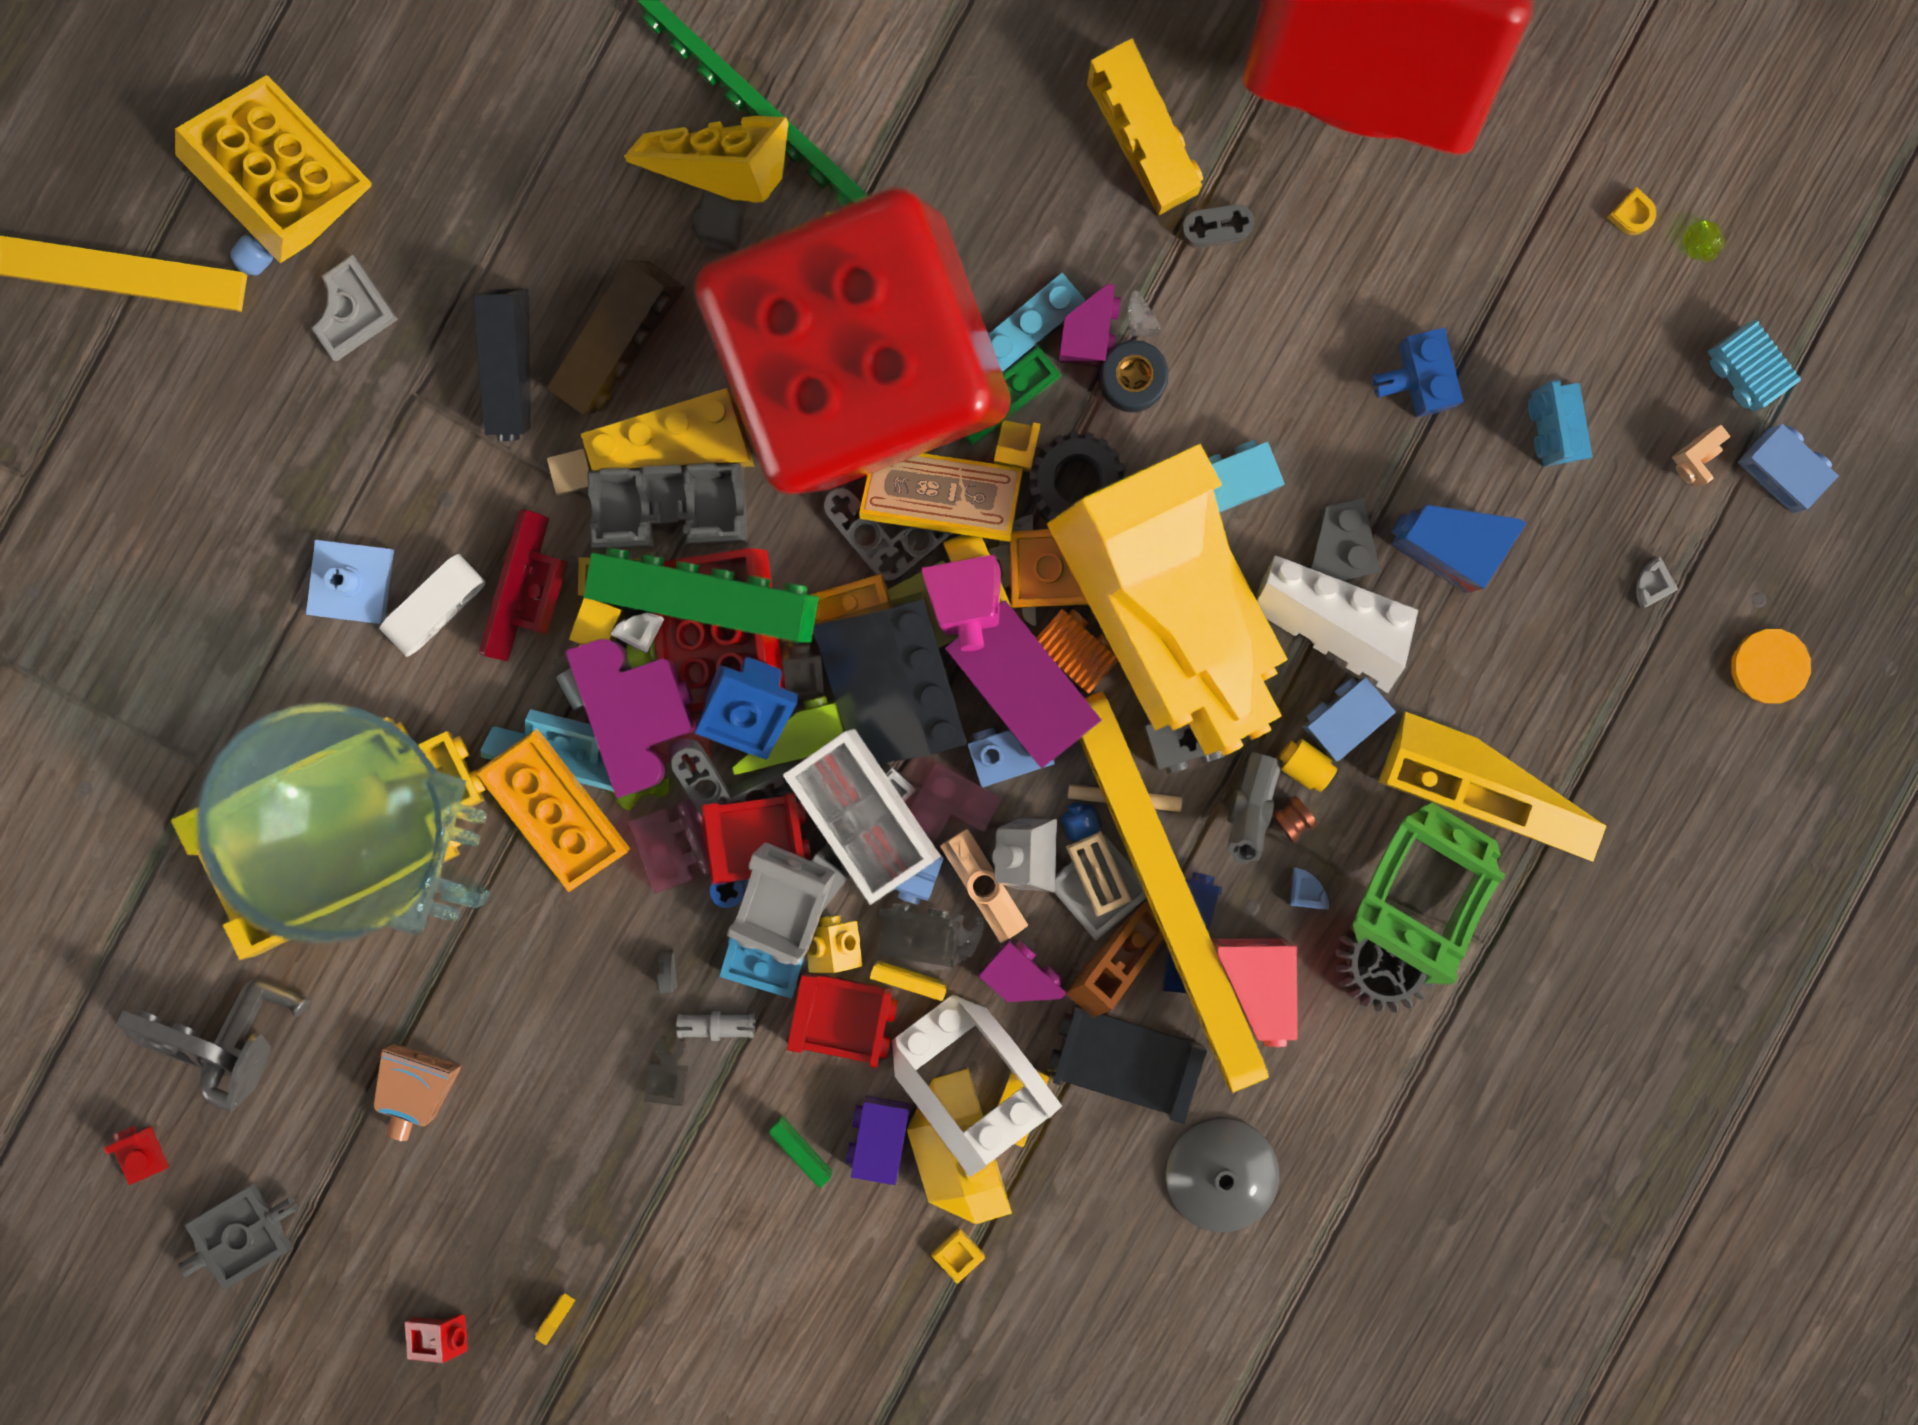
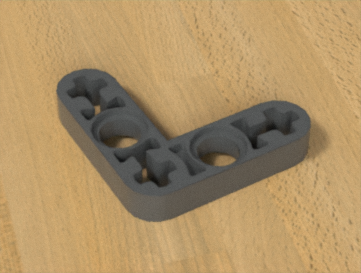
(883, 544)
(720, 793)

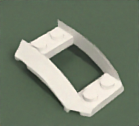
(1004, 1123)

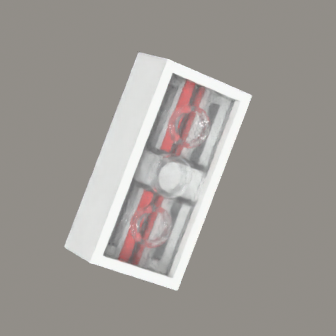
(861, 815)

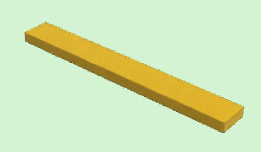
(122, 274)

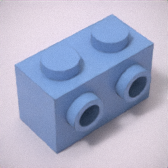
(1000, 757)

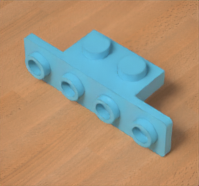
(569, 738)

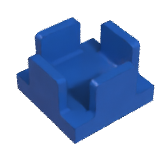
(746, 708)

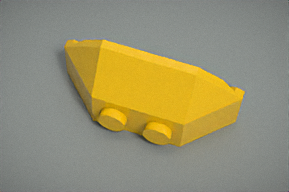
(943, 1177)

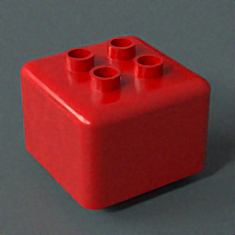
(1388, 64)
(852, 342)

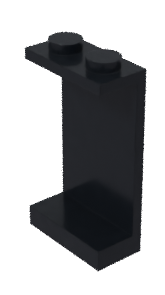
(1128, 1062)

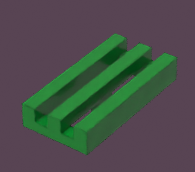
(801, 1152)

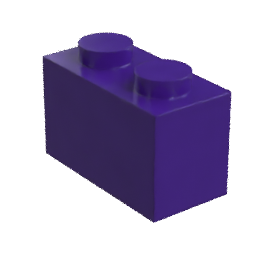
(879, 1139)

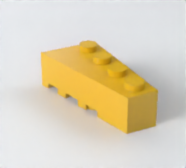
(1143, 127)

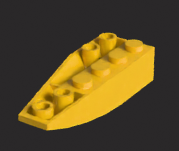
(1485, 785)

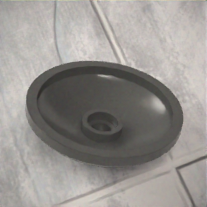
(1219, 1149)

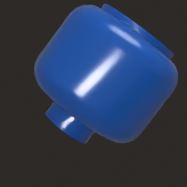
(1080, 821)

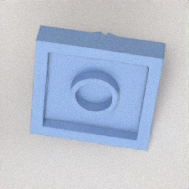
(349, 582)

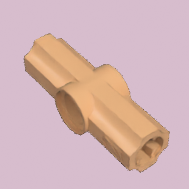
(998, 905)

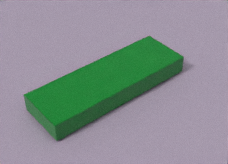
(1025, 382)

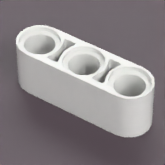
(432, 605)

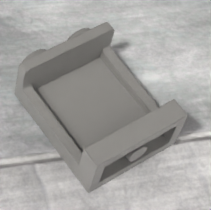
(781, 904)

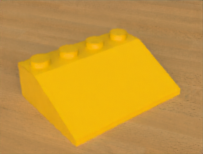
(270, 167)

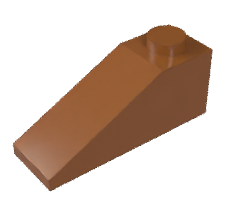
(1117, 963)

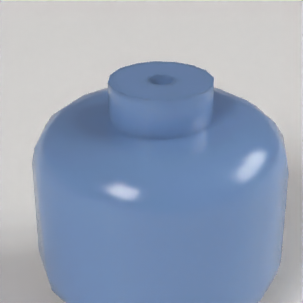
(250, 255)

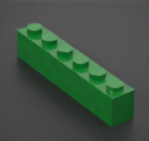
(701, 596)

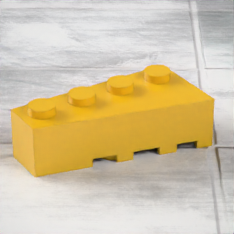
(679, 434)

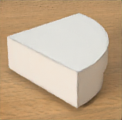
(639, 630)

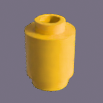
(1307, 765)

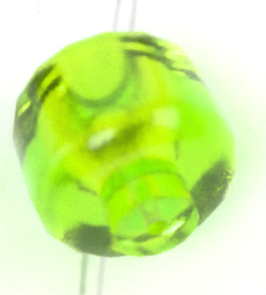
(1704, 240)

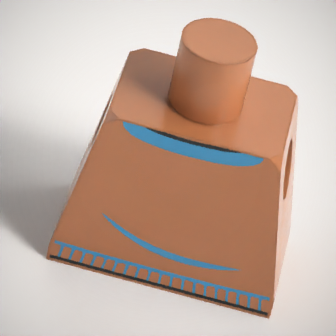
(411, 1088)

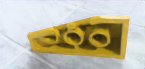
(728, 161)

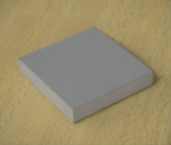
(1073, 894)

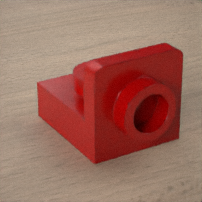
(137, 1153)
(435, 1338)

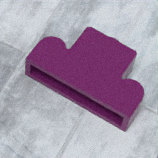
(630, 711)

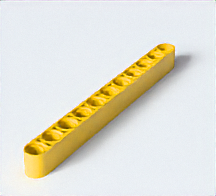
(1171, 901)

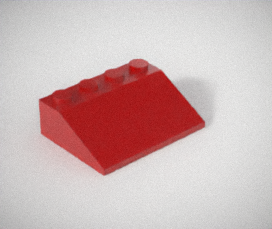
(702, 647)

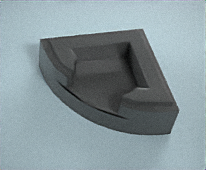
(668, 977)

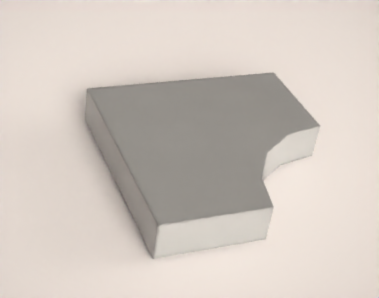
(352, 311)

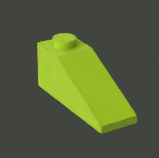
(802, 735)

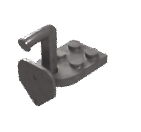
(223, 1056)

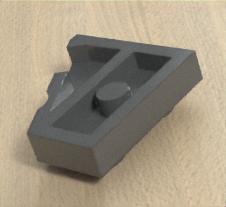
(1345, 542)

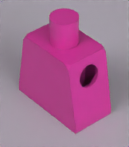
(966, 597)

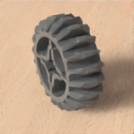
(1371, 967)

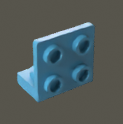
(1559, 423)

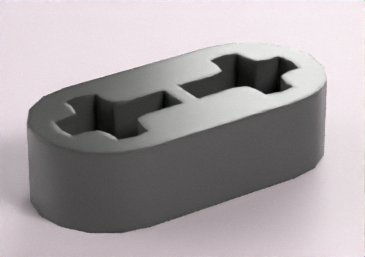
(1216, 217)

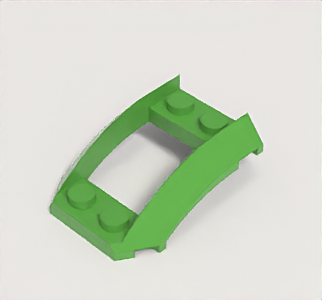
(1404, 936)

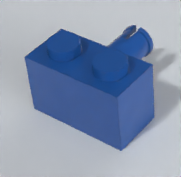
(1426, 374)

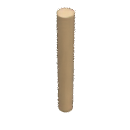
(1094, 794)

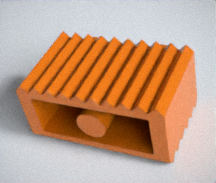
(1076, 650)

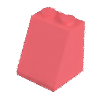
(1264, 984)

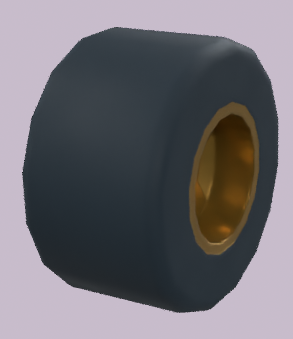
(1140, 365)

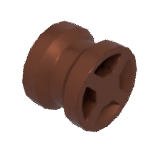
(1294, 819)

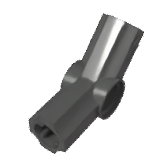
(1252, 808)

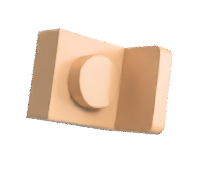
(1693, 456)

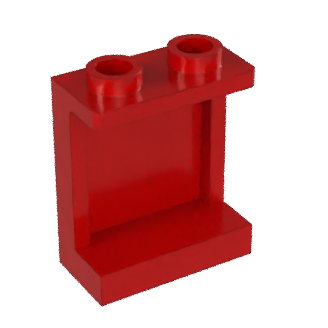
(741, 828)
(842, 1018)

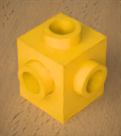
(834, 946)

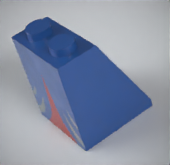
(1456, 543)

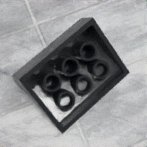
(891, 679)

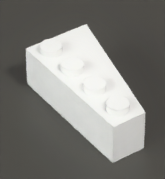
(1339, 618)

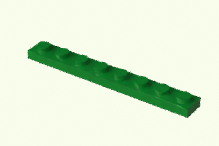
(743, 95)

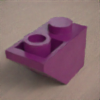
(1087, 328)
(1018, 977)

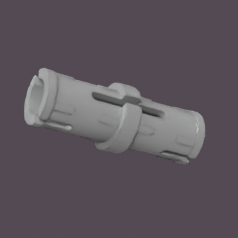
(715, 1025)

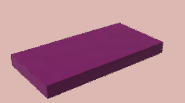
(1026, 688)

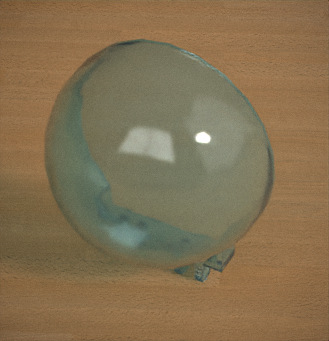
(330, 826)

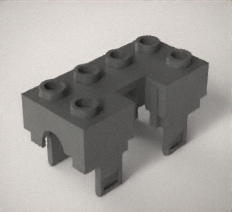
(701, 495)

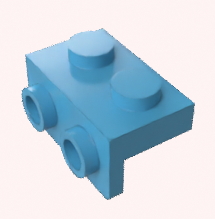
(760, 970)

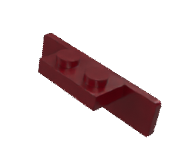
(525, 589)

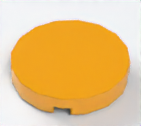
(1771, 666)

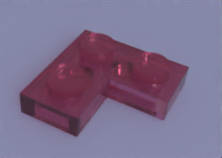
(952, 794)

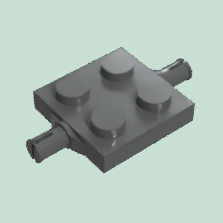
(238, 1236)

